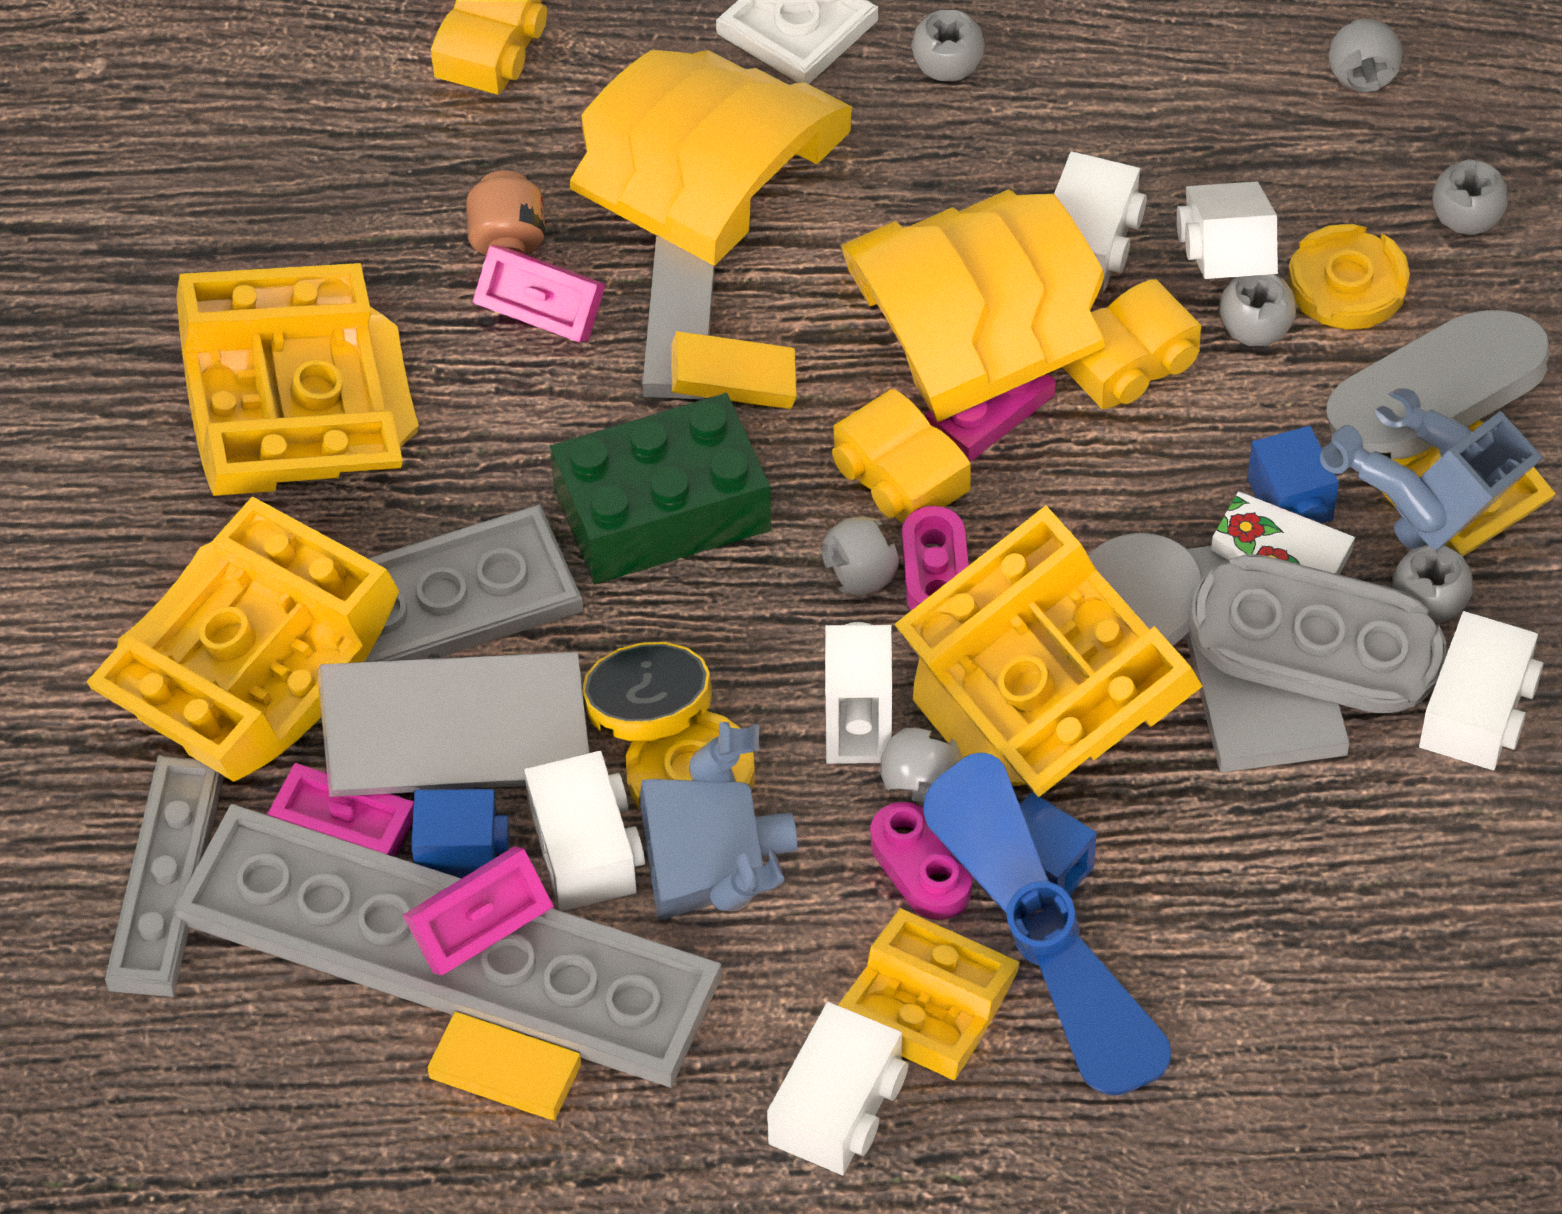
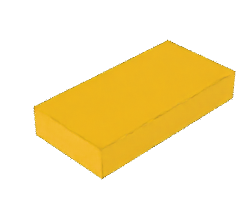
(737, 367)
(504, 1066)

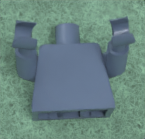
(1454, 490)
(705, 832)

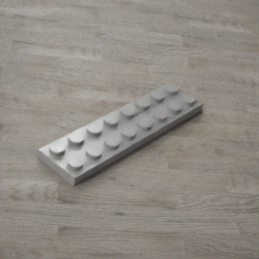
(551, 979)

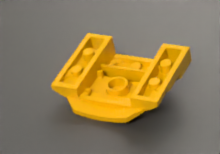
(691, 141)
(983, 295)
(291, 376)
(241, 637)
(1039, 658)

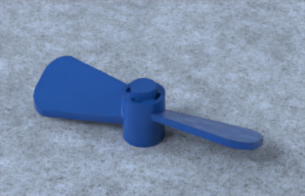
(985, 830)

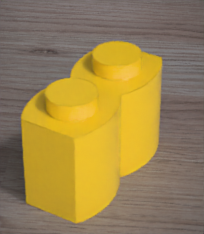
(486, 41)
(1144, 341)
(900, 457)

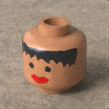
(505, 212)

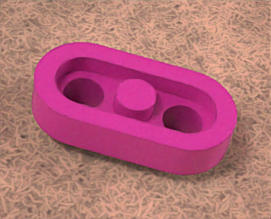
(931, 567)
(915, 857)

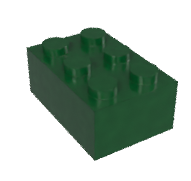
(661, 488)

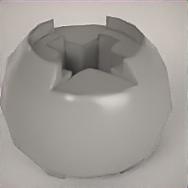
(948, 45)
(1365, 55)
(1470, 197)
(1257, 309)
(860, 555)
(1445, 570)
(915, 761)

